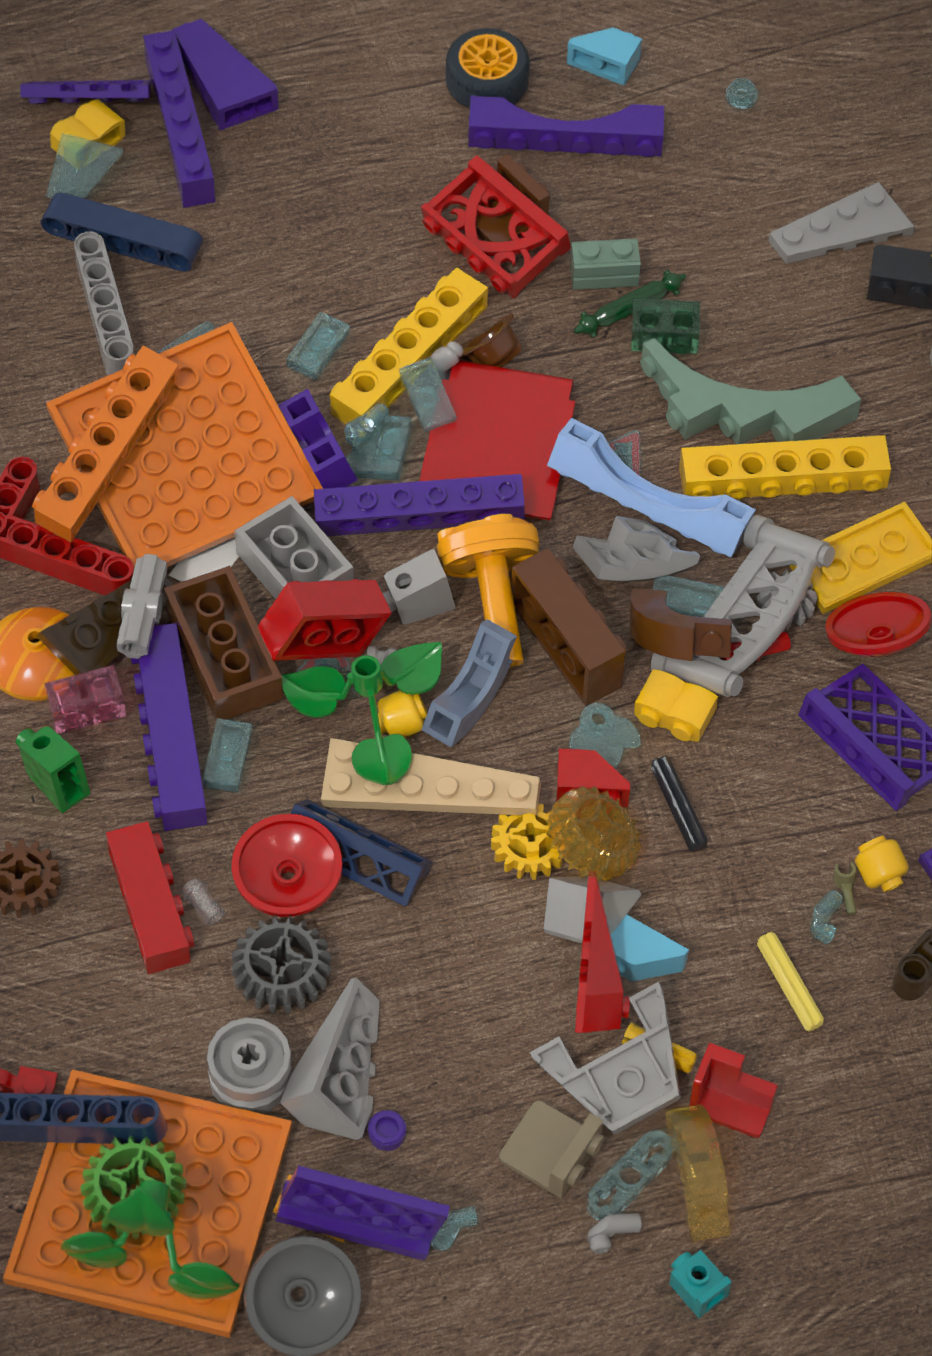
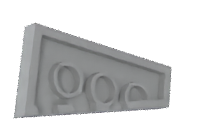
(843, 224)

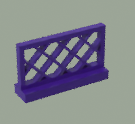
(860, 747)
(360, 1212)

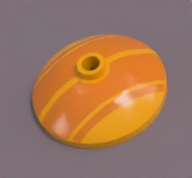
(27, 664)

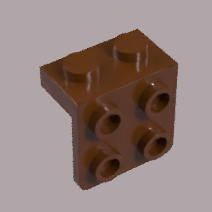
(497, 228)

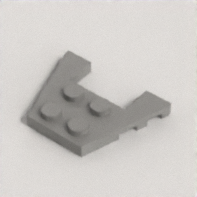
(628, 1080)

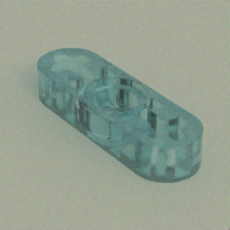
(640, 1149)

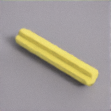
(790, 981)

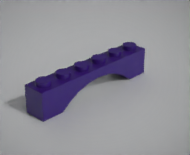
(180, 118)
(627, 132)

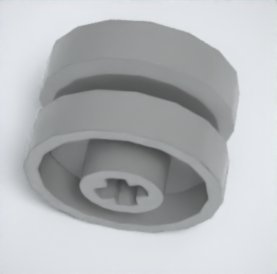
(249, 1065)

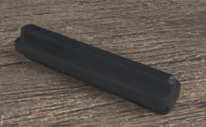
(679, 804)

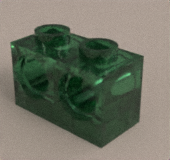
(664, 322)

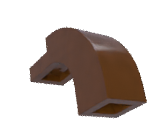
(676, 634)

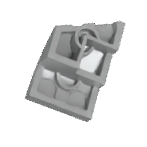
(633, 552)

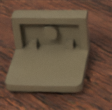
(552, 1147)

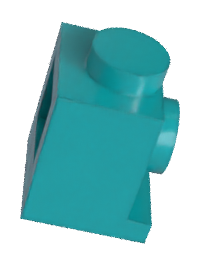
(698, 1294)

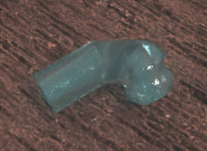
(365, 424)
(821, 913)
(456, 1220)

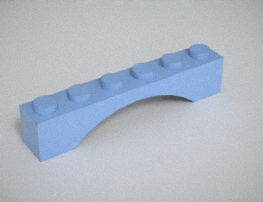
(588, 458)

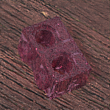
(85, 699)

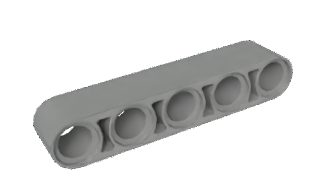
(103, 301)

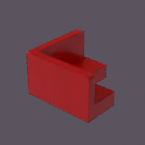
(731, 1095)

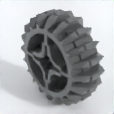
(255, 955)

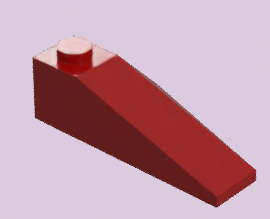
(600, 981)

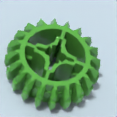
(106, 1176)

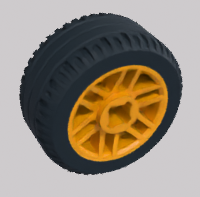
(487, 65)

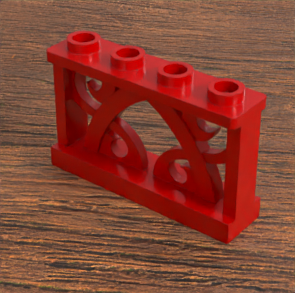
(490, 186)

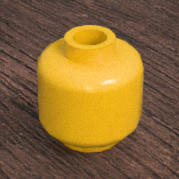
(401, 714)
(881, 863)

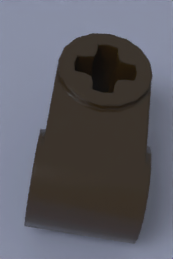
(916, 963)

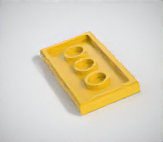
(871, 556)

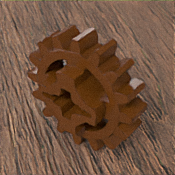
(37, 879)

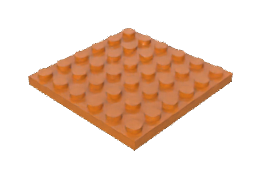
(205, 459)
(230, 1178)

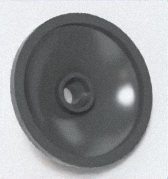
(327, 1303)

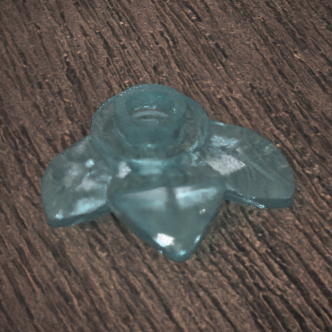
(605, 738)

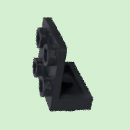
(901, 276)

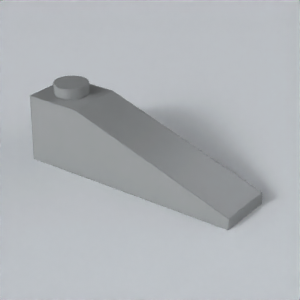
(333, 1075)

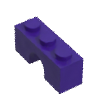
(317, 441)

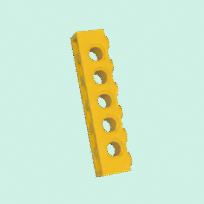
(447, 313)
(800, 458)

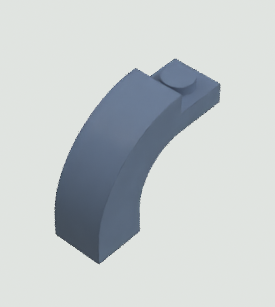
(475, 686)

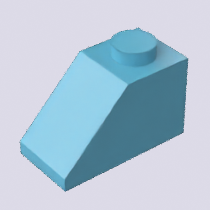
(606, 54)
(645, 952)

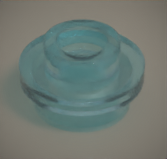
(741, 93)

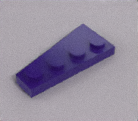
(74, 90)

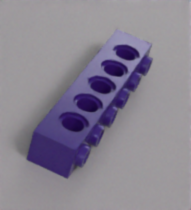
(417, 504)

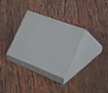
(567, 905)

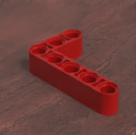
(44, 543)

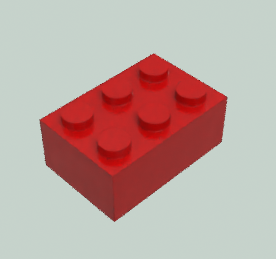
(324, 619)

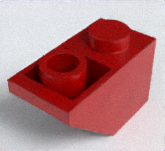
(589, 769)

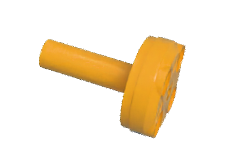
(488, 552)

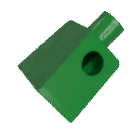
(44, 756)

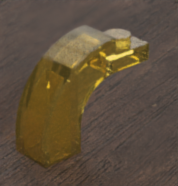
(701, 1171)

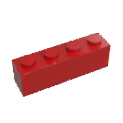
(148, 897)

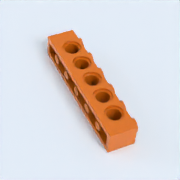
(67, 517)

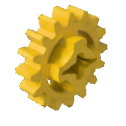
(513, 846)

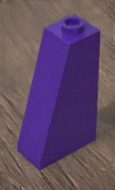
(224, 77)

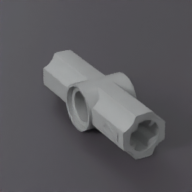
(142, 606)

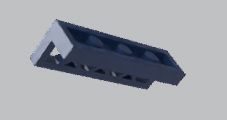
(372, 845)

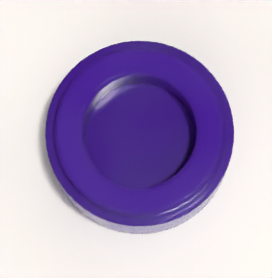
(386, 1130)

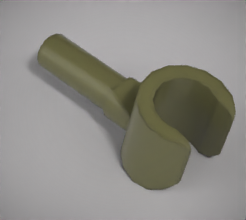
(845, 882)

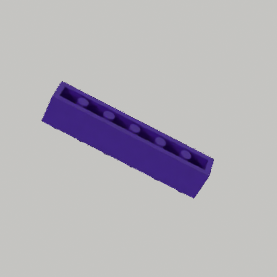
(170, 732)

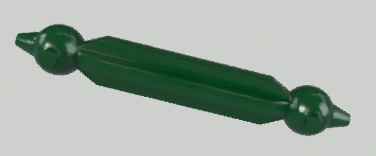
(622, 306)

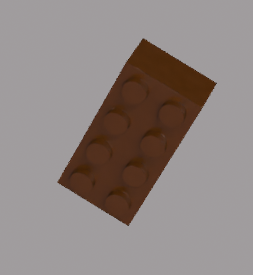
(568, 626)
(223, 643)

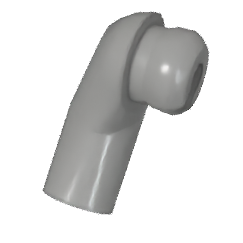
(445, 358)
(610, 1225)

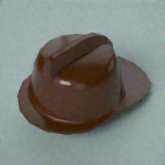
(495, 345)

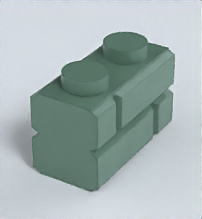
(604, 264)

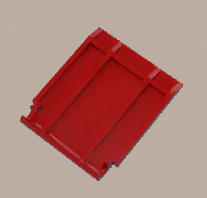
(502, 428)

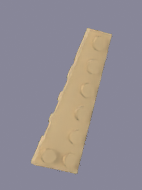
(429, 786)

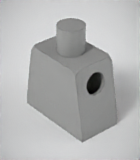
(418, 589)

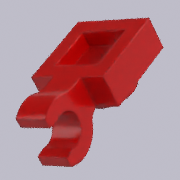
(28, 1081)

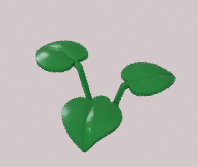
(318, 688)
(147, 1213)

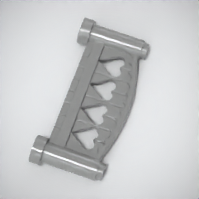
(771, 548)

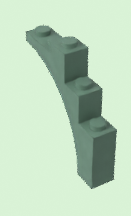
(747, 413)

